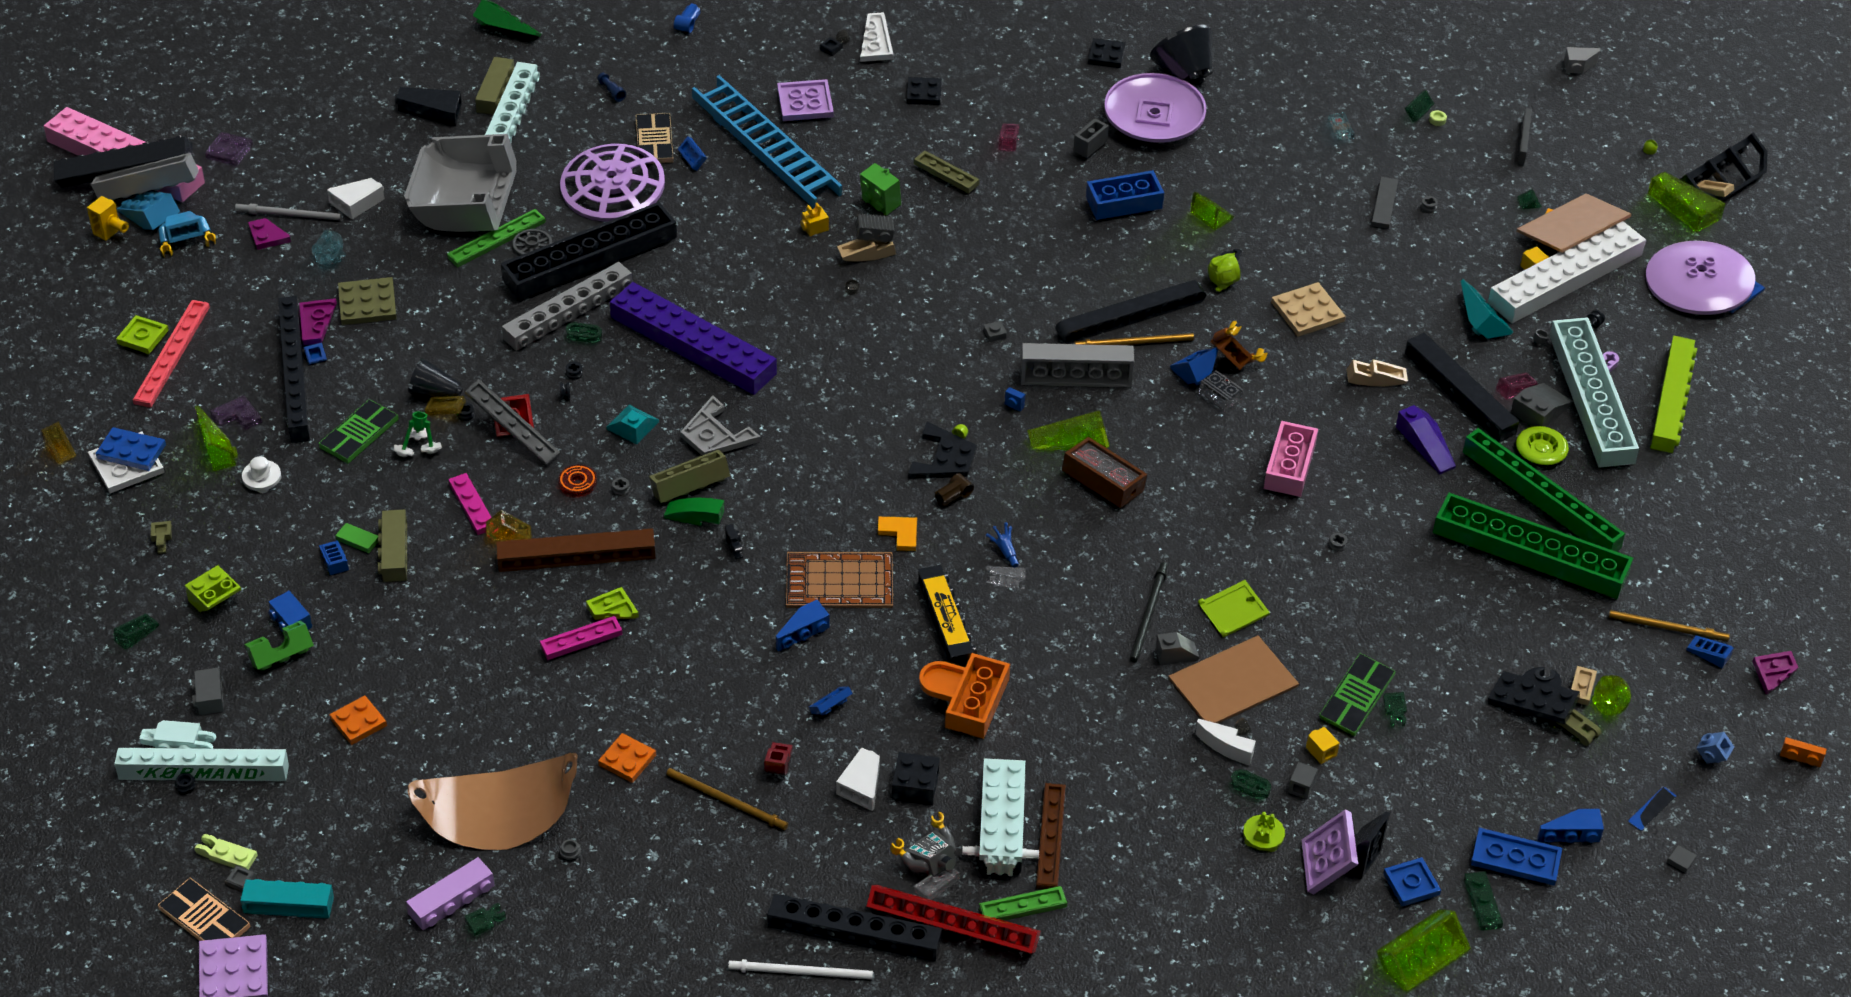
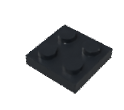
(1107, 53)
(924, 90)

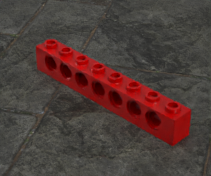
(953, 918)

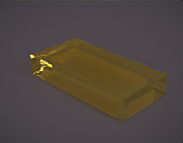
(445, 405)

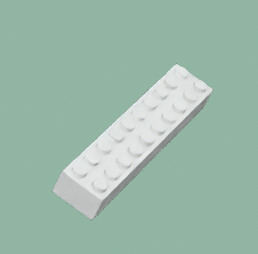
(1566, 272)

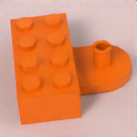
(971, 691)

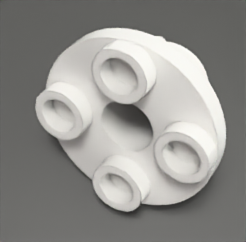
(261, 474)

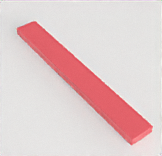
(171, 353)

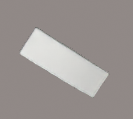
(1225, 741)

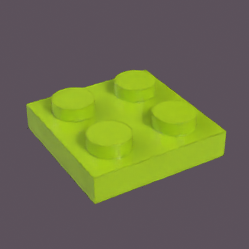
(142, 334)

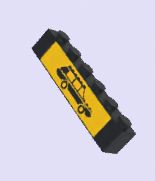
(946, 615)

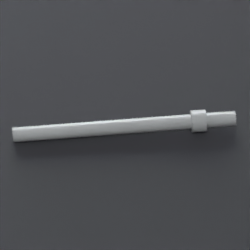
(254, 209)

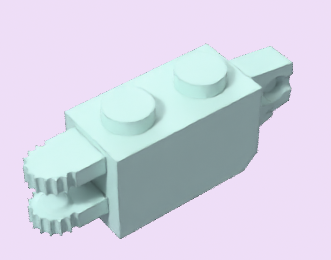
(177, 735)

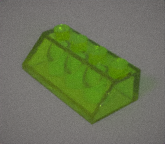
(1424, 949)

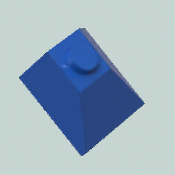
(1196, 366)

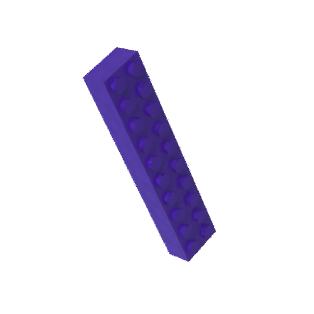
(693, 338)

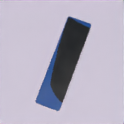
(1652, 808)

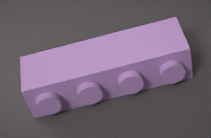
(450, 893)

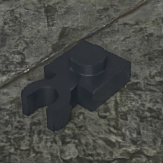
(733, 538)

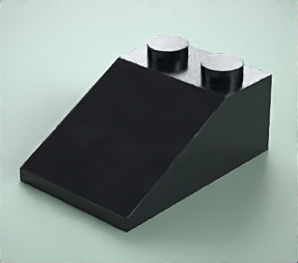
(1369, 844)

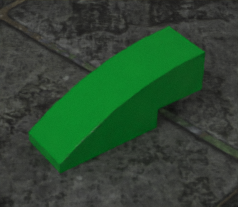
(695, 510)

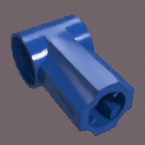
(686, 21)

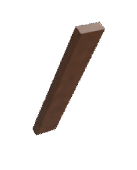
(1051, 836)

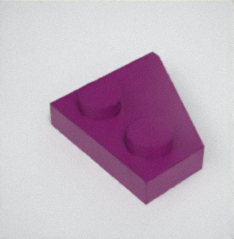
(1774, 669)

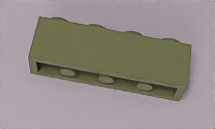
(494, 85)
(689, 476)
(394, 545)

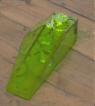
(1069, 432)

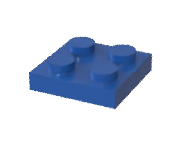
(1412, 881)

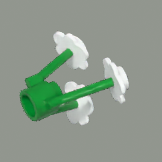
(418, 429)

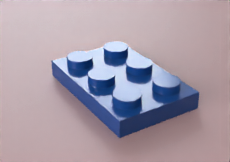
(130, 449)

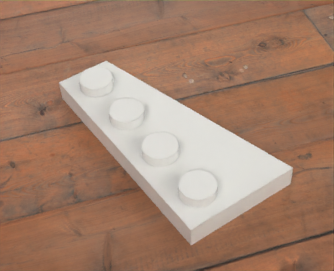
(876, 39)

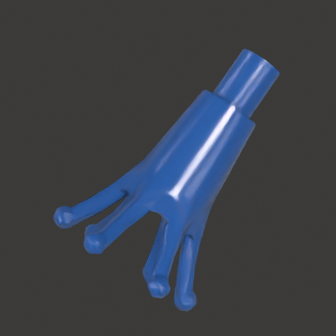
(1005, 544)

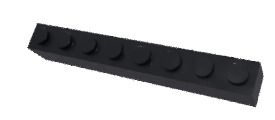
(86, 167)
(1462, 387)

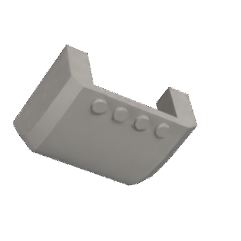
(462, 182)

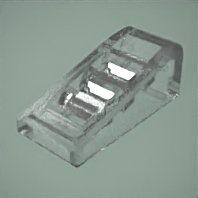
(1007, 577)

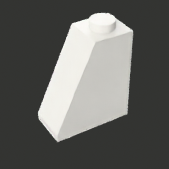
(356, 197)
(860, 779)

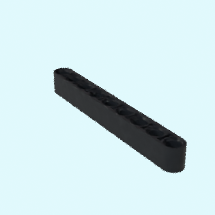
(1130, 311)

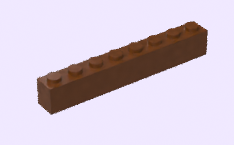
(575, 550)

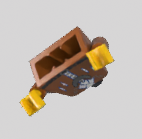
(1233, 349)

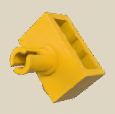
(105, 219)

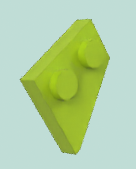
(612, 604)

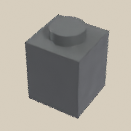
(1302, 780)

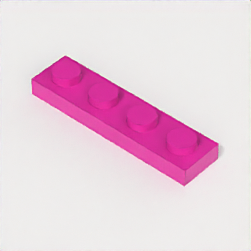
(470, 502)
(581, 637)

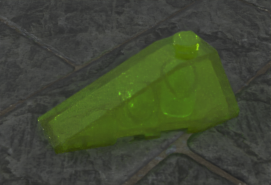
(217, 443)

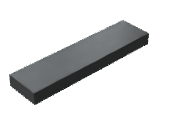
(1524, 136)
(1384, 202)

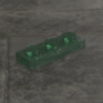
(1483, 901)

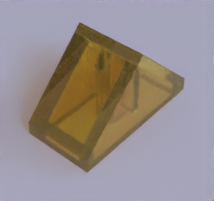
(57, 443)

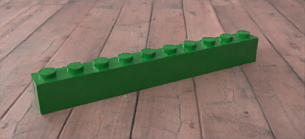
(1542, 491)

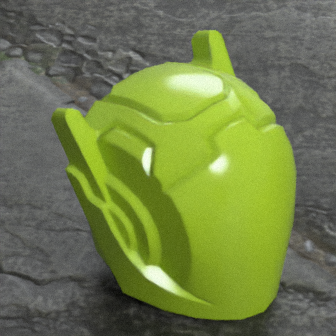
(1224, 271)

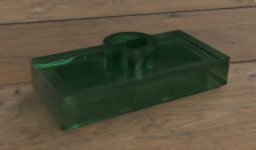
(1419, 106)

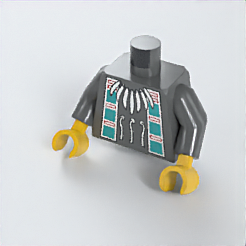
(931, 852)

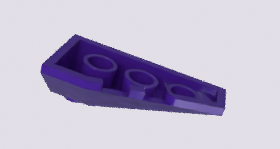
(1426, 437)

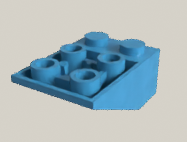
(149, 209)

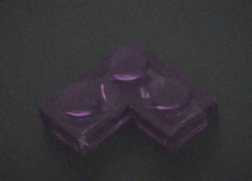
(237, 409)

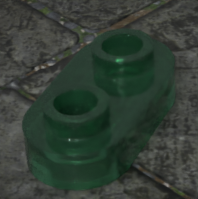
(584, 332)
(1251, 784)

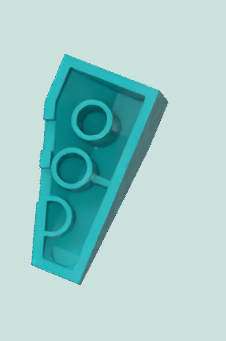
(1481, 315)

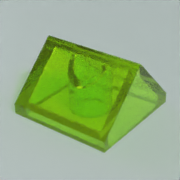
(1209, 211)

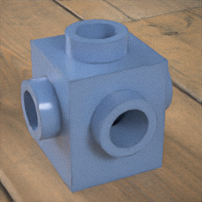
(1715, 747)

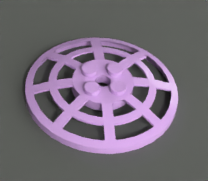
(619, 183)

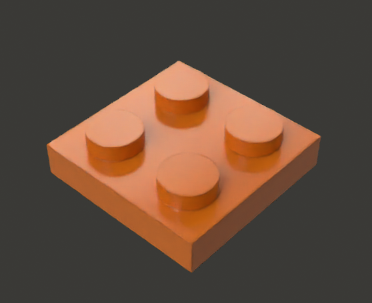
(358, 720)
(627, 757)

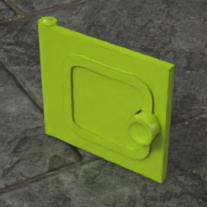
(1231, 611)

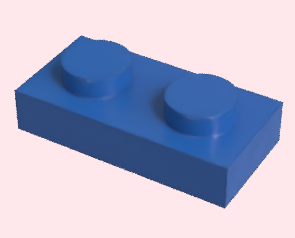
(836, 697)

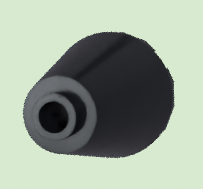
(433, 382)

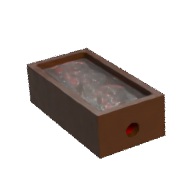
(1104, 472)

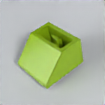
(211, 589)

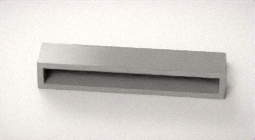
(146, 177)

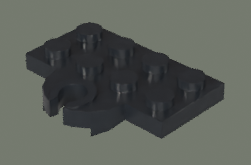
(1535, 695)

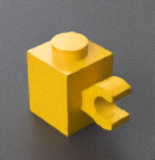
(814, 220)

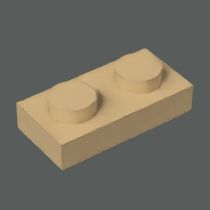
(1584, 682)

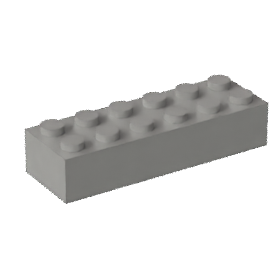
(1077, 365)

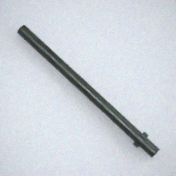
(1160, 575)

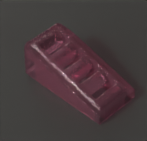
(1009, 137)
(1513, 385)

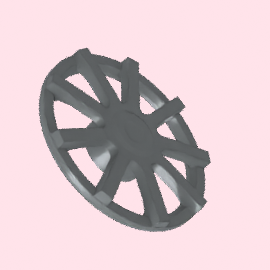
(531, 242)

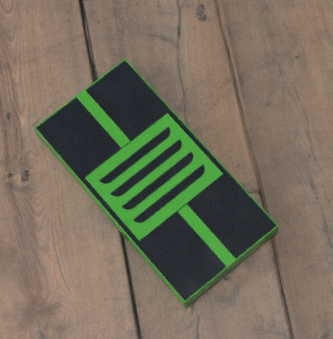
(358, 431)
(1357, 694)

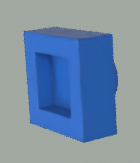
(1014, 399)

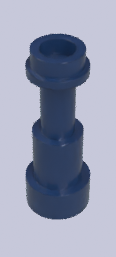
(617, 93)

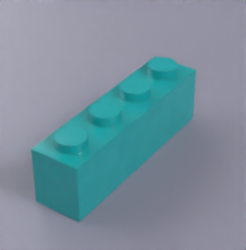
(287, 898)

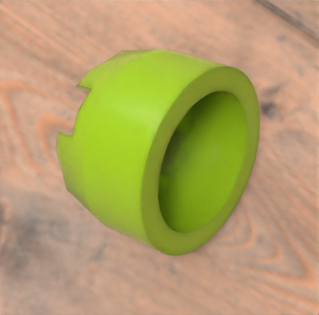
(1650, 147)
(961, 431)

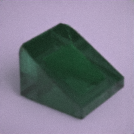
(1529, 200)

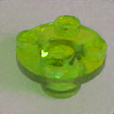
(1611, 695)

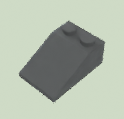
(1539, 405)

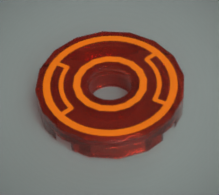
(575, 472)

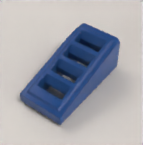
(334, 566)
(1721, 653)

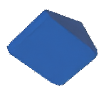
(315, 353)

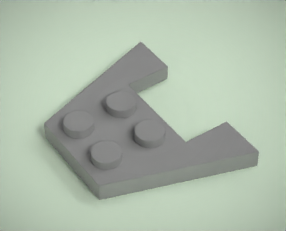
(708, 435)

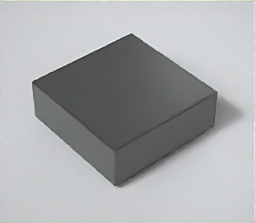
(1682, 859)
(238, 877)

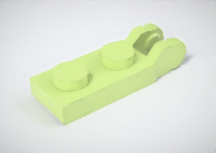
(226, 852)

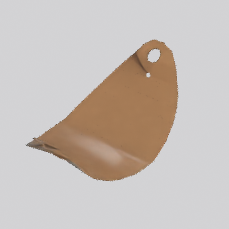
(497, 807)

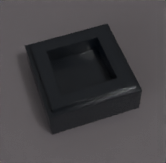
(831, 46)

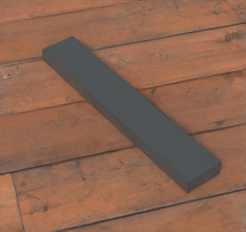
(512, 422)

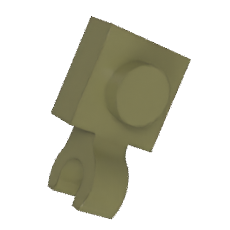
(160, 533)

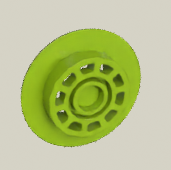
(1542, 445)

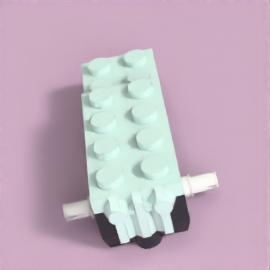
(1002, 819)

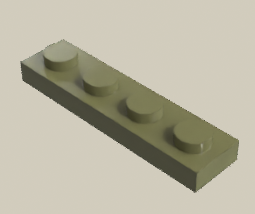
(946, 171)

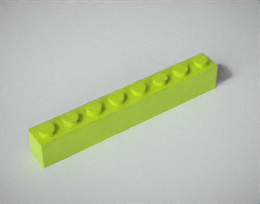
(1673, 394)

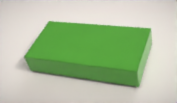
(357, 538)

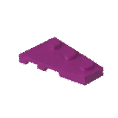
(316, 319)

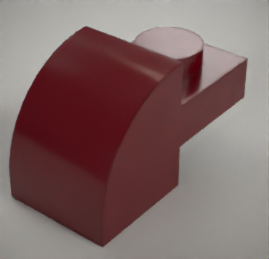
(778, 758)

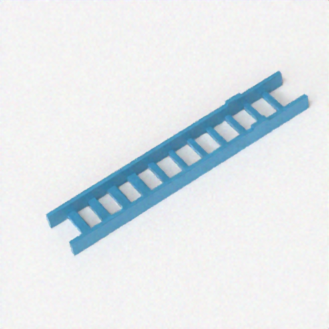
(773, 131)

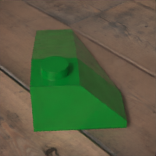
(496, 16)

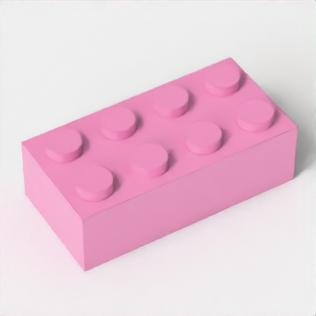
(1290, 458)

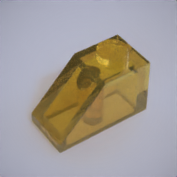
(506, 527)

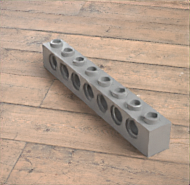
(566, 306)

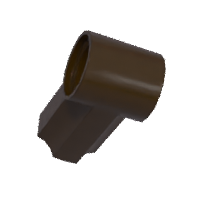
(957, 487)

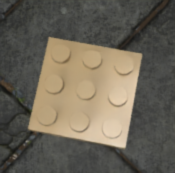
(1308, 309)

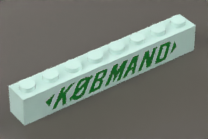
(202, 764)

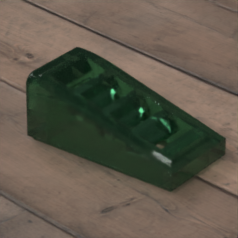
(128, 633)

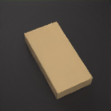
(1716, 188)

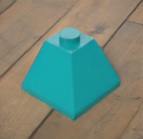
(632, 424)

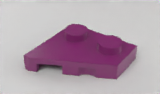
(267, 234)

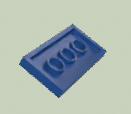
(1516, 856)

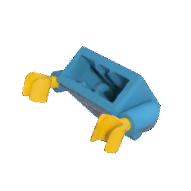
(183, 227)

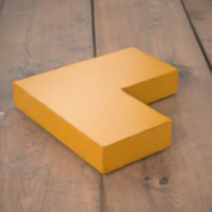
(902, 527)

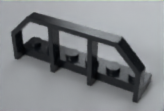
(1730, 154)

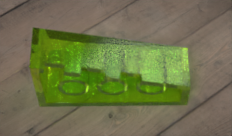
(1685, 201)

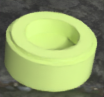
(1437, 118)

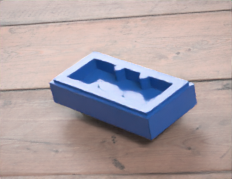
(692, 153)

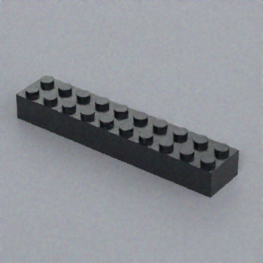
(588, 250)

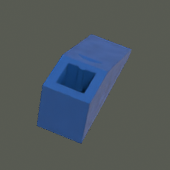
(803, 624)
(1577, 826)

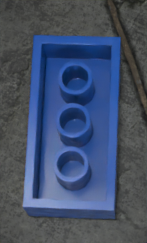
(1124, 195)

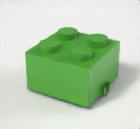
(880, 189)

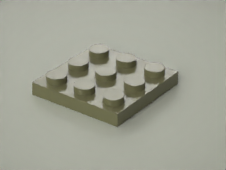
(367, 301)

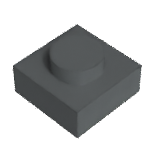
(995, 331)

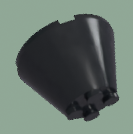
(1187, 54)

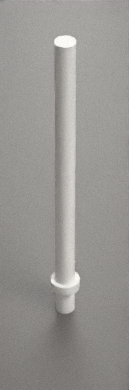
(796, 969)

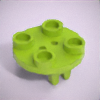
(1264, 832)

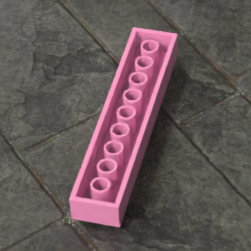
(86, 135)

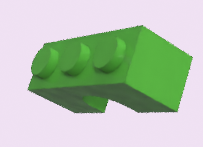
(295, 641)

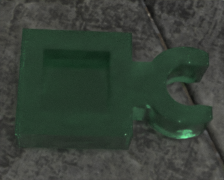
(1395, 706)
(483, 920)

